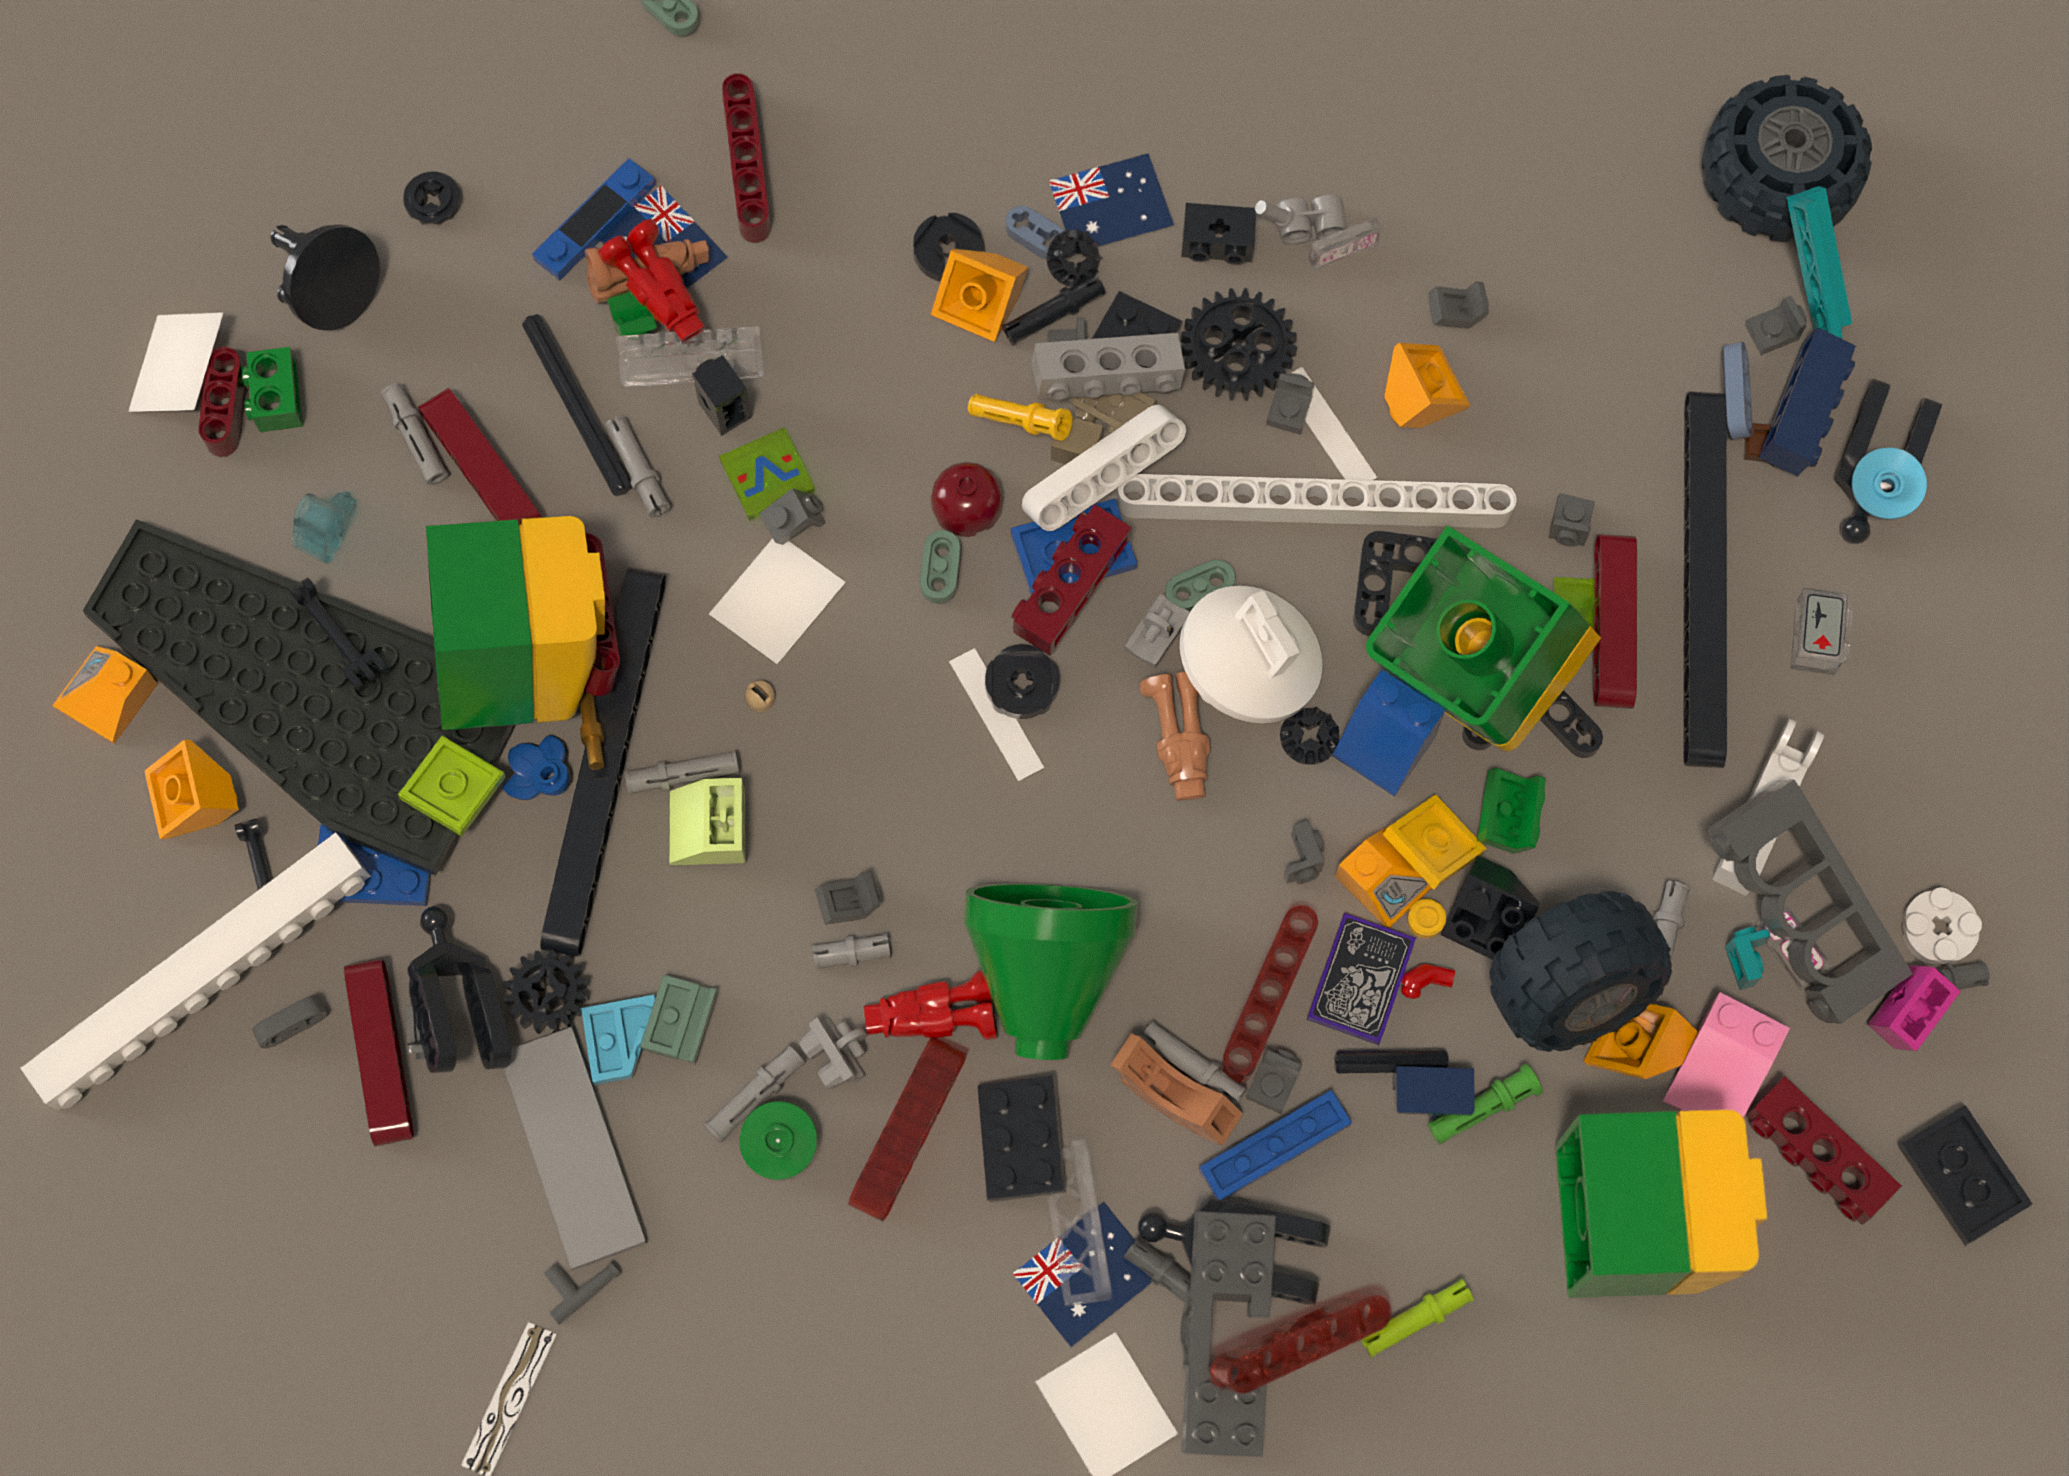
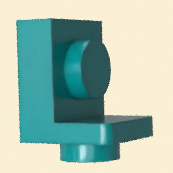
(1745, 962)

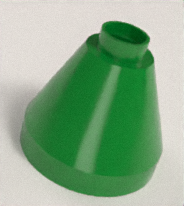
(1047, 957)

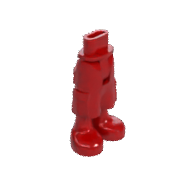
(659, 285)
(929, 1011)

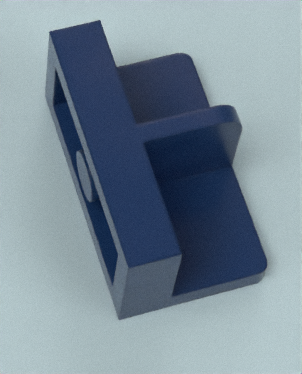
(1434, 1091)

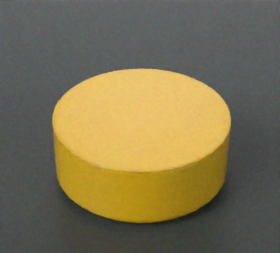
(1426, 918)

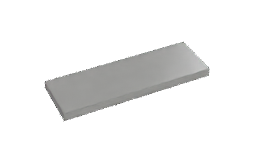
(573, 1149)

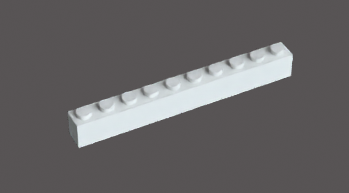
(195, 973)

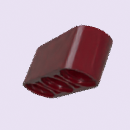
(225, 417)

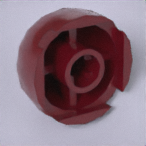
(966, 499)

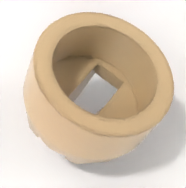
(754, 701)

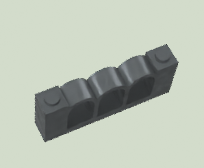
(1863, 977)

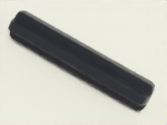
(1388, 1060)

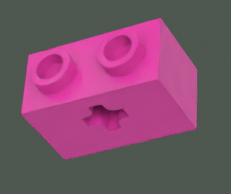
(1914, 1008)

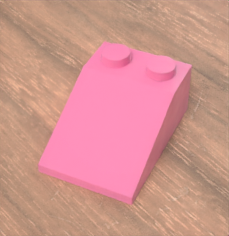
(1726, 1059)

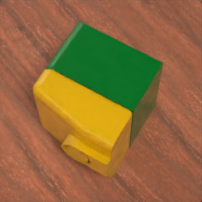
(513, 619)
(1481, 640)
(1657, 1202)

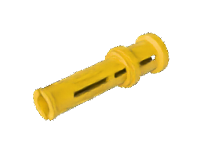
(1033, 417)

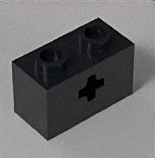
(1231, 222)
(721, 394)

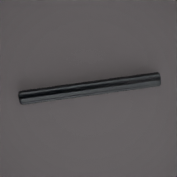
(577, 405)

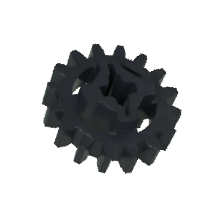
(561, 995)

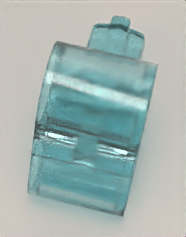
(320, 525)

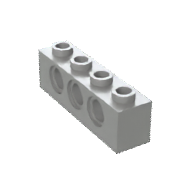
(1121, 354)

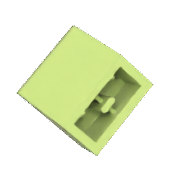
(708, 822)

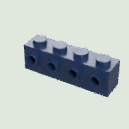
(1808, 402)

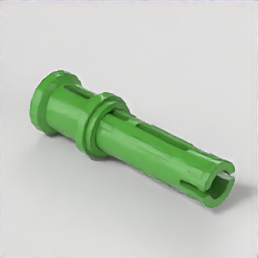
(1499, 1097)

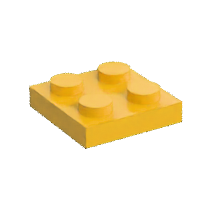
(1434, 841)

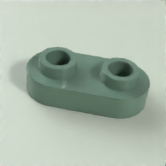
(669, 11)
(938, 568)
(1197, 582)

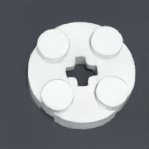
(1942, 948)

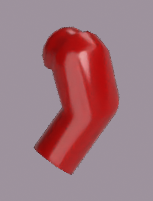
(1423, 976)

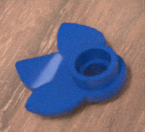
(533, 766)

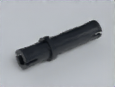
(1059, 306)

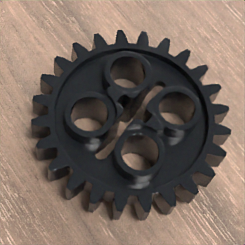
(1218, 321)

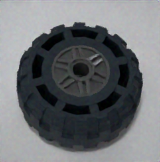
(1780, 143)
(1580, 971)

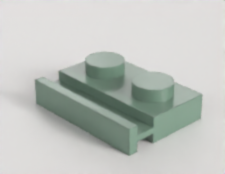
(678, 1019)

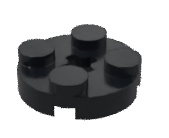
(940, 230)
(1037, 668)

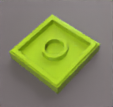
(451, 785)

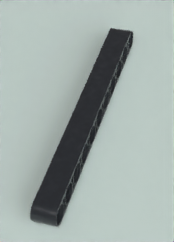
(1705, 581)
(598, 790)

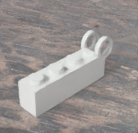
(1781, 764)

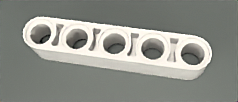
(1103, 467)

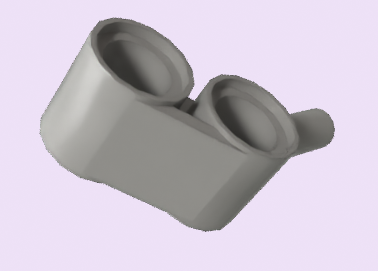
(1301, 225)

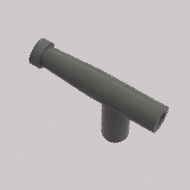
(576, 1298)

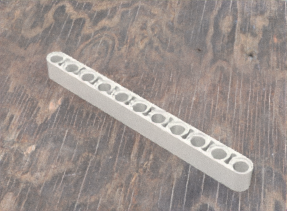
(1331, 491)

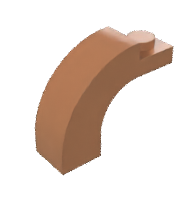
(1174, 1094)

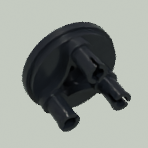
(327, 274)

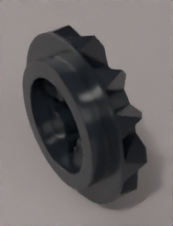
(433, 184)
(1063, 245)
(1310, 751)

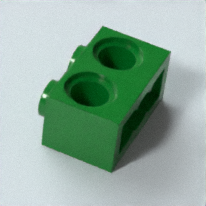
(280, 388)

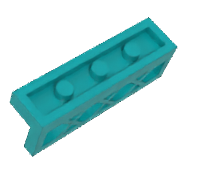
(1820, 260)

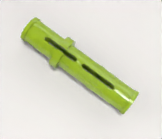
(1430, 1310)

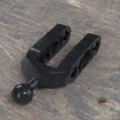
(1857, 528)
(479, 992)
(1154, 1228)

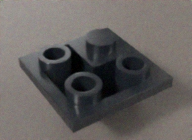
(1489, 909)

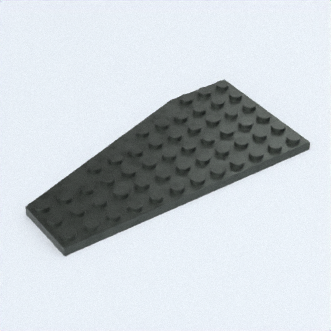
(277, 690)

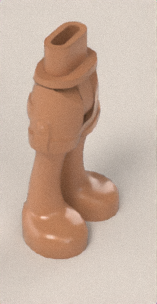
(610, 281)
(1185, 752)

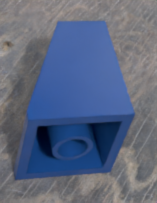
(1389, 733)

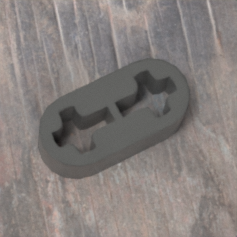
(289, 1022)

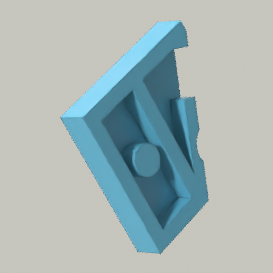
(615, 1037)

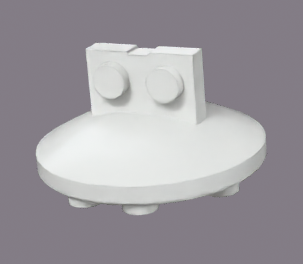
(1251, 654)

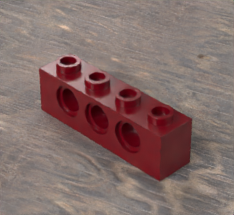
(1048, 629)
(1845, 1155)

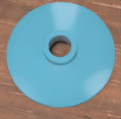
(1900, 471)

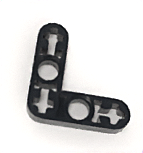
(1383, 567)
(1569, 740)

